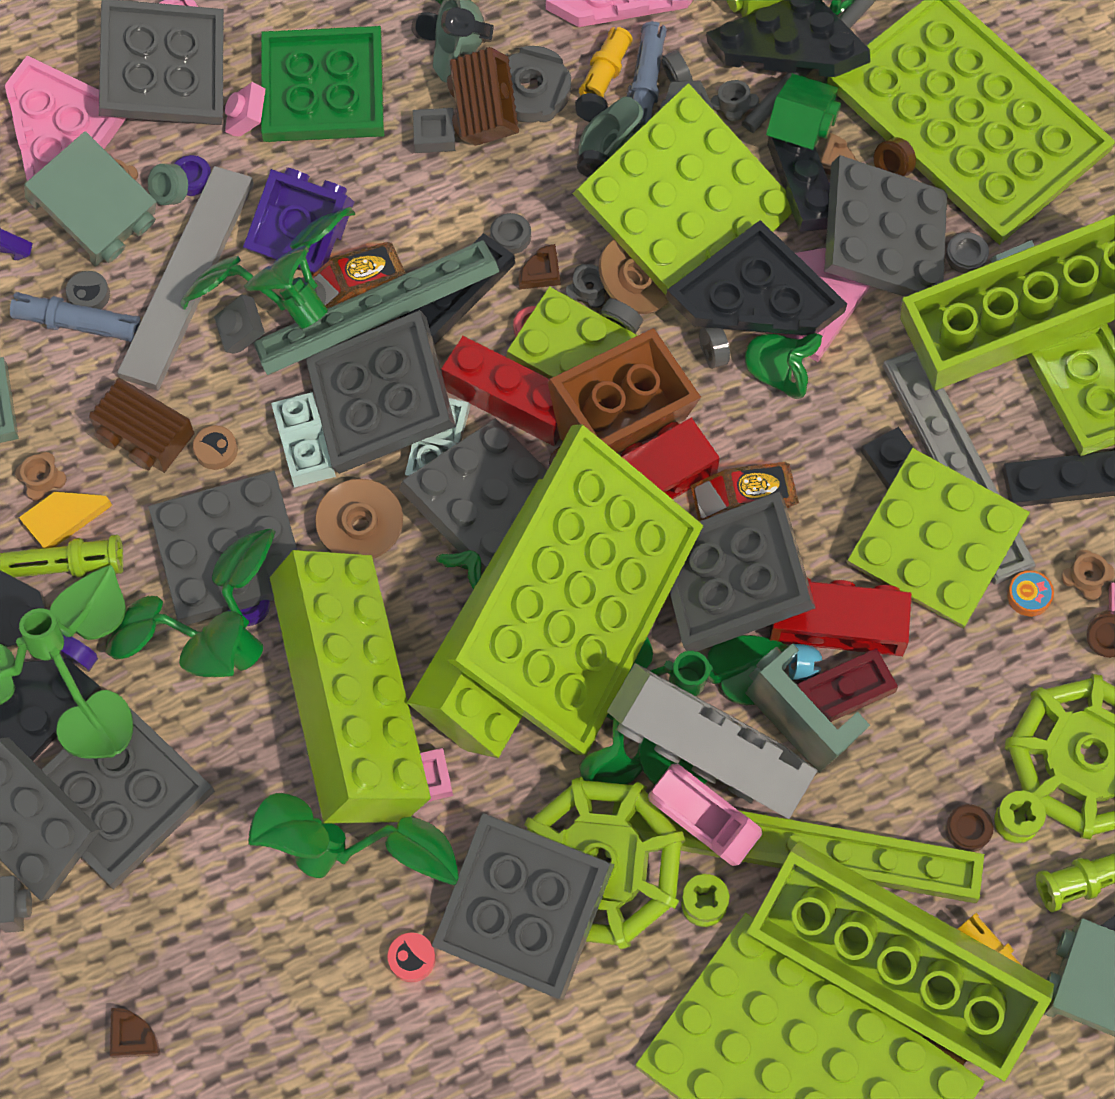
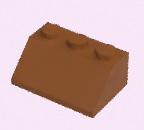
(624, 393)

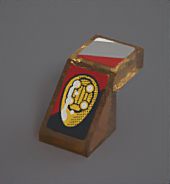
(358, 272)
(741, 486)

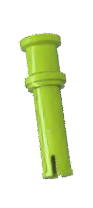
(78, 556)
(1079, 880)

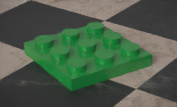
(322, 84)

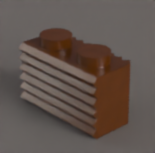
(482, 97)
(141, 426)

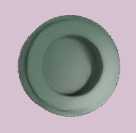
(167, 184)

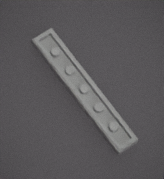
(196, 251)
(947, 441)

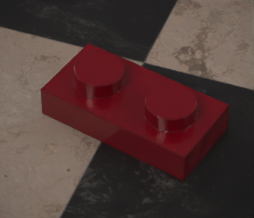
(850, 685)

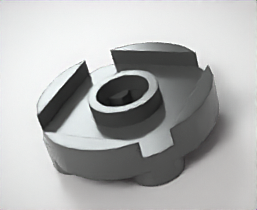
(553, 83)

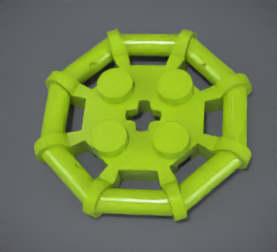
(1063, 754)
(624, 848)

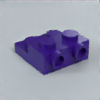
(287, 208)

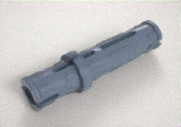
(647, 68)
(66, 315)

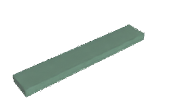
(377, 306)

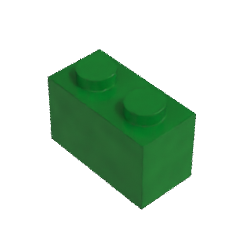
(804, 111)

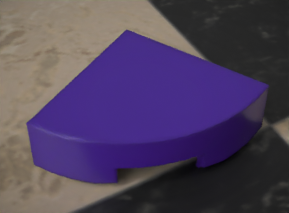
(15, 245)

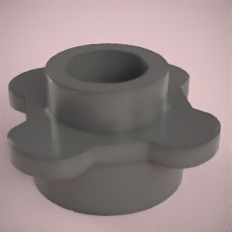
(734, 99)
(582, 276)

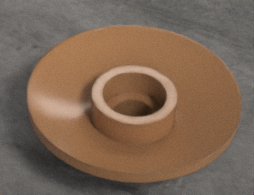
(615, 272)
(356, 501)

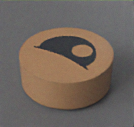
(215, 447)

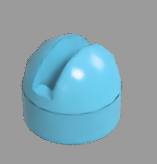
(805, 663)

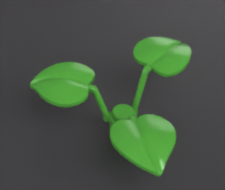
(93, 610)

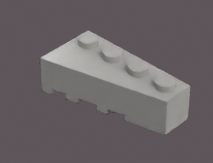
(710, 741)

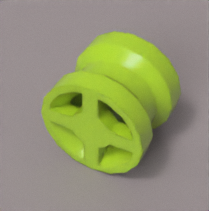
(1012, 824)
(699, 908)

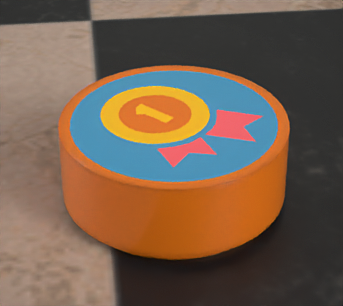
(1030, 593)

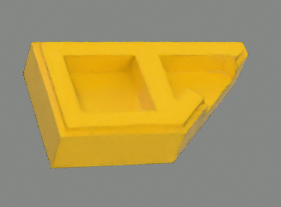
(62, 516)

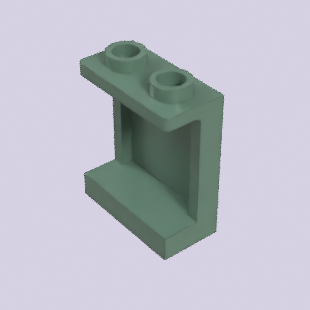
(92, 198)
(796, 714)
(1086, 977)

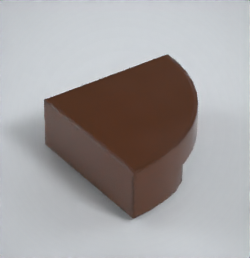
(541, 269)
(131, 1036)

